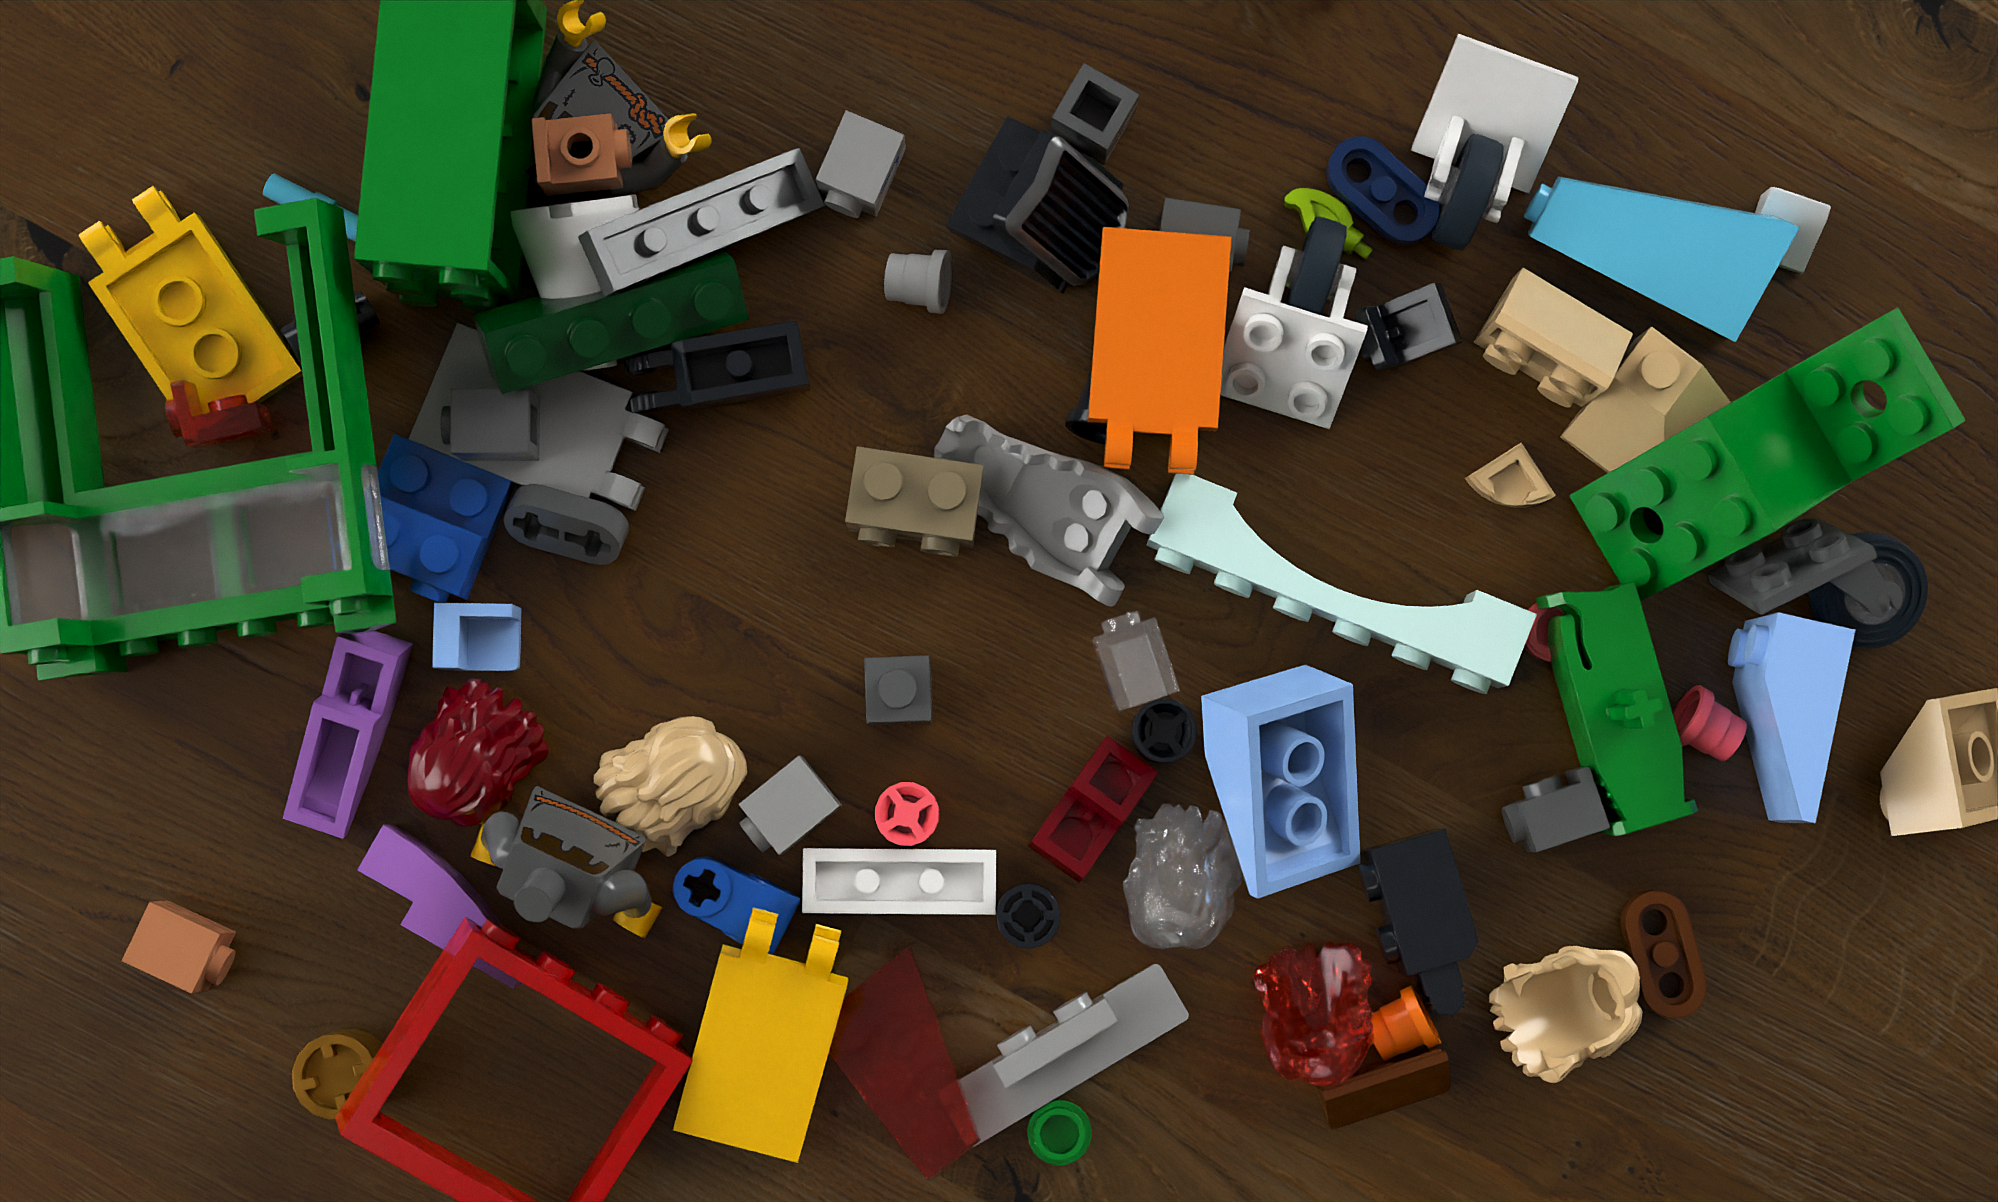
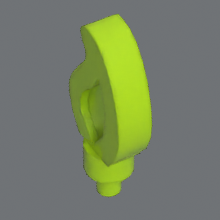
(1315, 203)

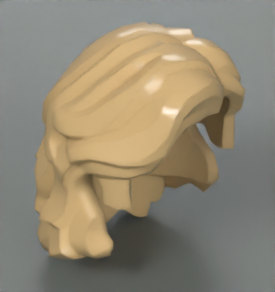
(671, 781)
(1567, 1009)

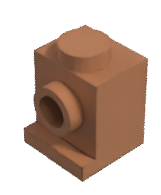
(563, 173)

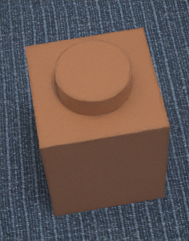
(181, 947)

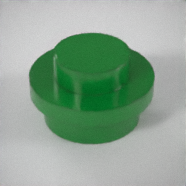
(1059, 1132)

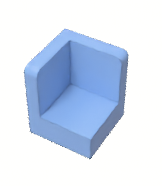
(476, 637)

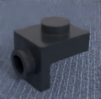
(1408, 328)

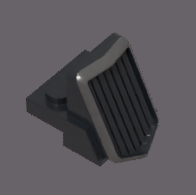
(1040, 206)

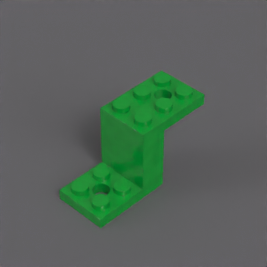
(1767, 456)

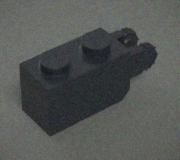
(725, 368)
(1422, 913)

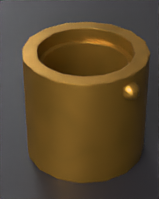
(331, 1069)

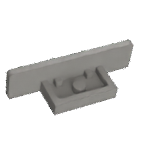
(1071, 1050)

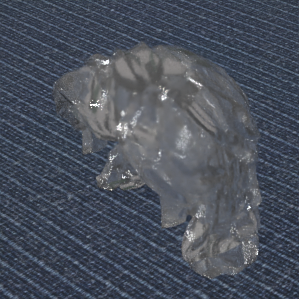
(1181, 878)

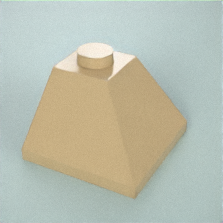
(1648, 401)
(1945, 766)

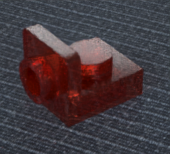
(228, 418)

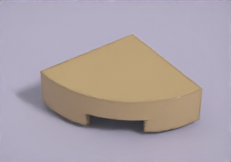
(1511, 480)

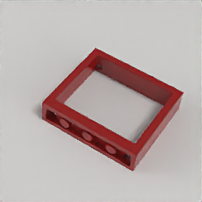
(550, 976)

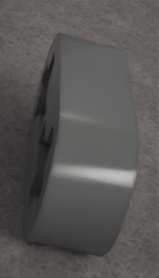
(566, 524)

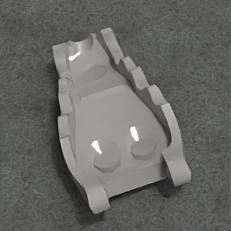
(1051, 506)

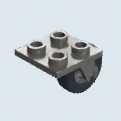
(1850, 579)

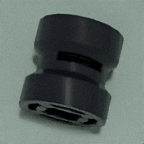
(1171, 727)
(1026, 906)

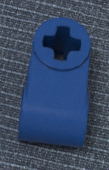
(737, 898)

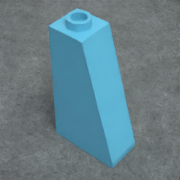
(1673, 250)

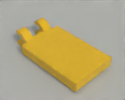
(188, 308)
(763, 1043)

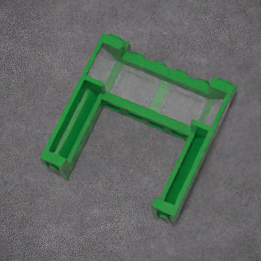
(196, 552)

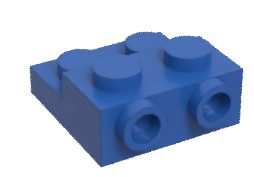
(438, 517)

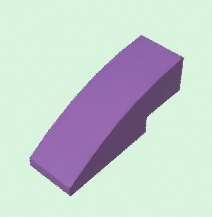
(346, 730)
(433, 885)

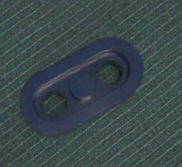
(1387, 186)

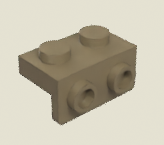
(914, 500)

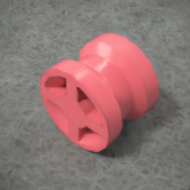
(899, 813)

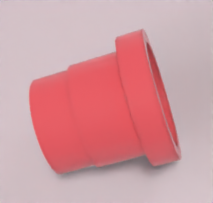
(1708, 724)

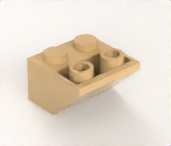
(1553, 340)

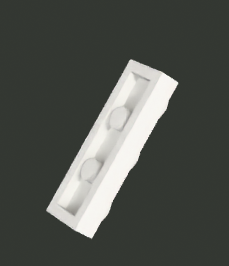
(899, 881)

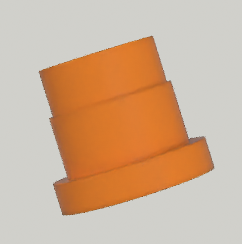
(1403, 1026)

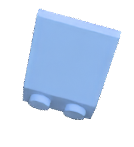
(1790, 696)
(1286, 775)

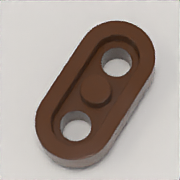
(1666, 951)

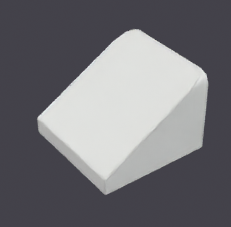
(1802, 212)

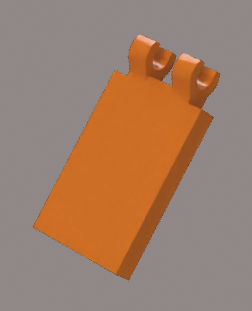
(1159, 340)

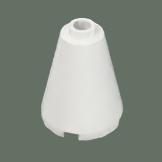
(553, 248)

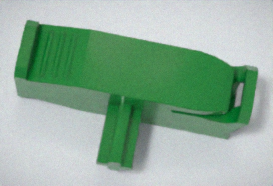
(1617, 706)

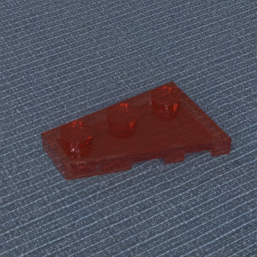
(901, 1067)

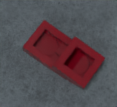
(1093, 809)

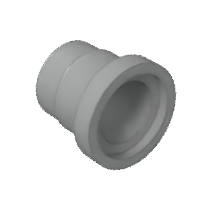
(920, 279)

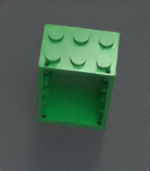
(449, 148)

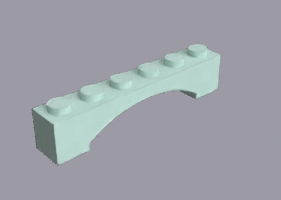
(1473, 638)

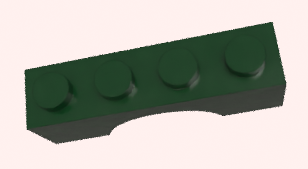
(561, 336)

